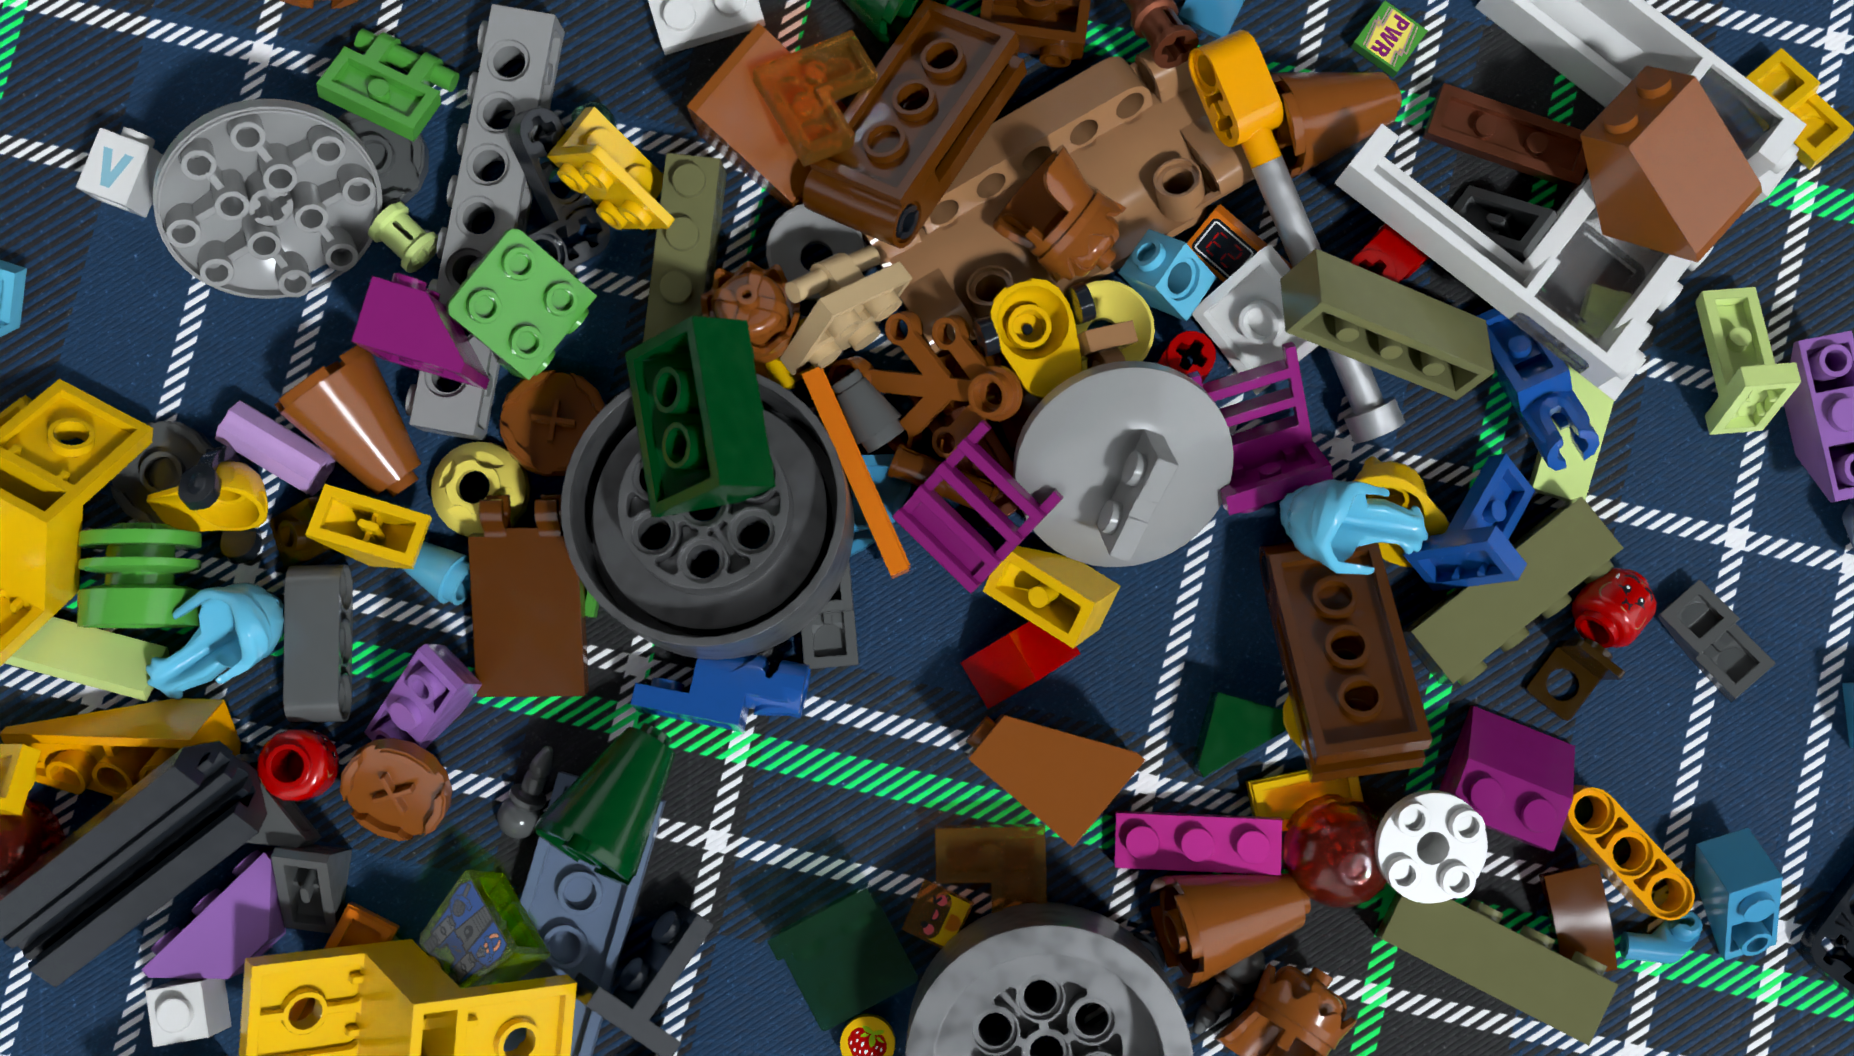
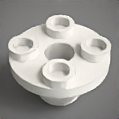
(1431, 847)

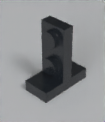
(649, 979)

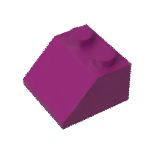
(412, 329)
(1512, 777)

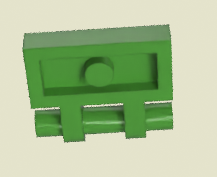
(382, 94)

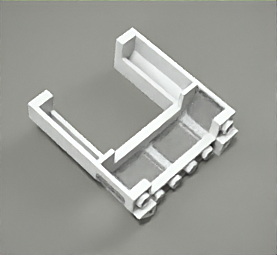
(1579, 288)

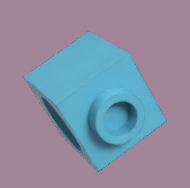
(1167, 274)

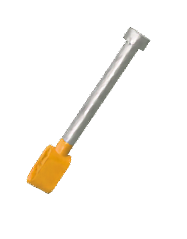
(1244, 111)

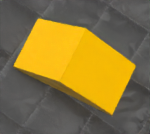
(368, 528)

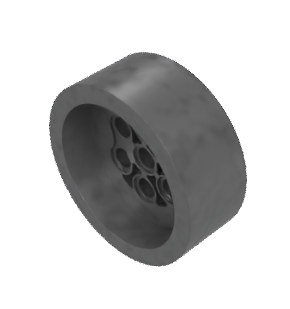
(755, 593)
(1075, 951)

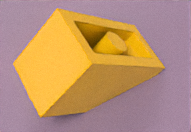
(1053, 593)

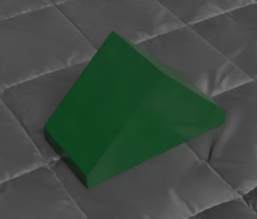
(1231, 730)

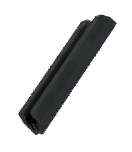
(131, 859)

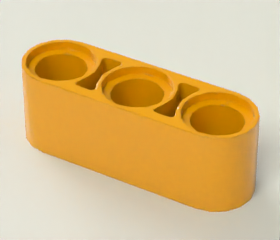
(1646, 861)

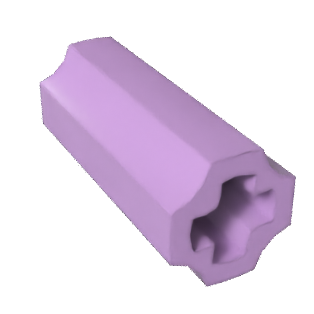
(275, 448)

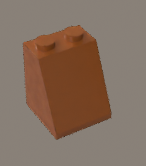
(742, 128)
(1666, 166)
(1052, 772)

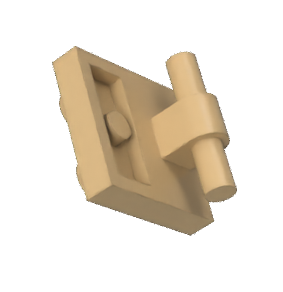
(848, 307)

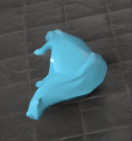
(1337, 517)
(235, 632)

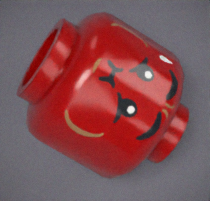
(1614, 608)
(298, 764)

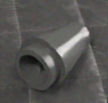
(867, 411)

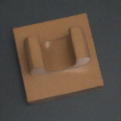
(1104, 343)

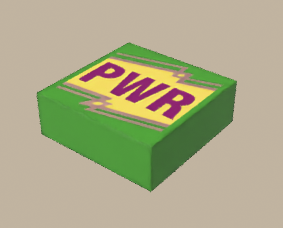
(1389, 39)

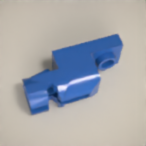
(1539, 389)
(726, 691)

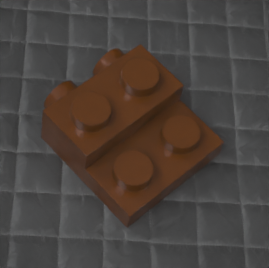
(1043, 27)

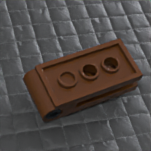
(917, 123)
(1343, 653)

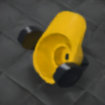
(1037, 332)
(218, 496)

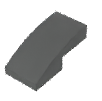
(832, 635)
(1714, 641)

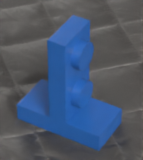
(1477, 542)

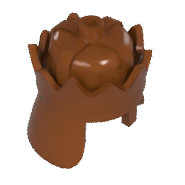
(1062, 219)
(762, 301)
(1289, 1016)

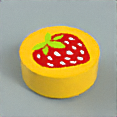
(867, 1036)

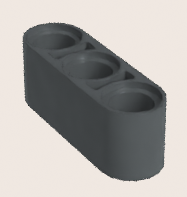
(318, 643)

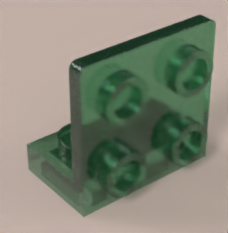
(844, 956)

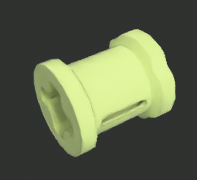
(404, 236)

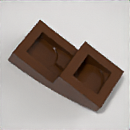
(1579, 913)

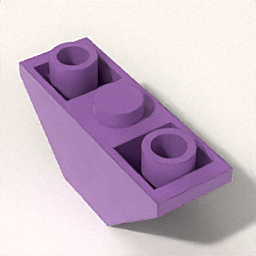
(1823, 412)
(425, 697)
(226, 929)

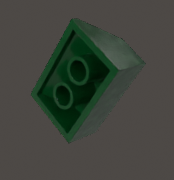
(699, 416)

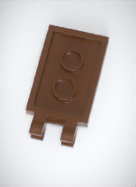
(526, 605)

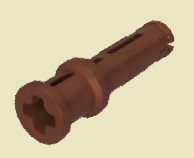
(1163, 30)

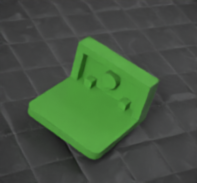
(520, 304)

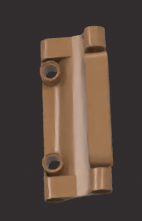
(1134, 138)

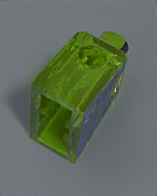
(483, 933)

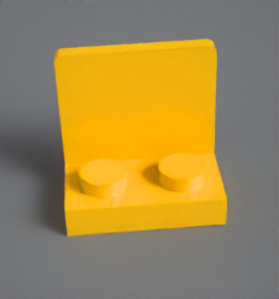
(612, 172)

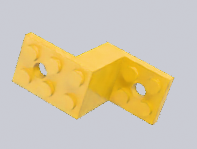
(45, 496)
(395, 1004)

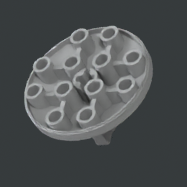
(266, 198)
(1133, 458)

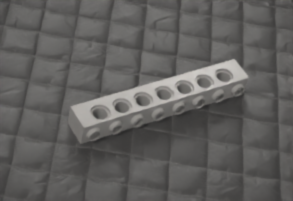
(505, 37)

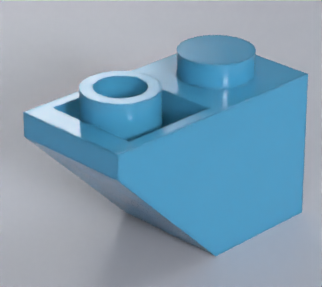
(1738, 893)

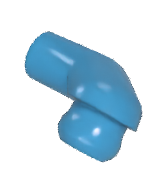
(1666, 943)

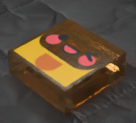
(937, 913)

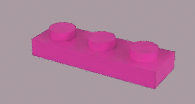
(1198, 842)

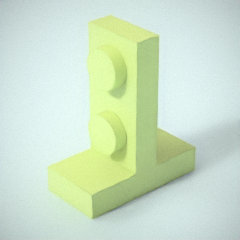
(1742, 362)

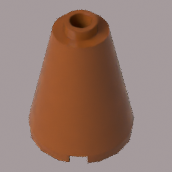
(1330, 113)
(355, 421)
(1223, 919)

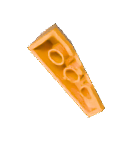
(121, 745)

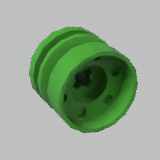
(138, 577)

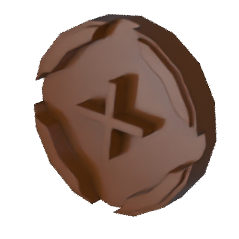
(546, 420)
(396, 789)

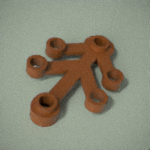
(937, 383)

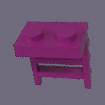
(1273, 456)
(949, 535)

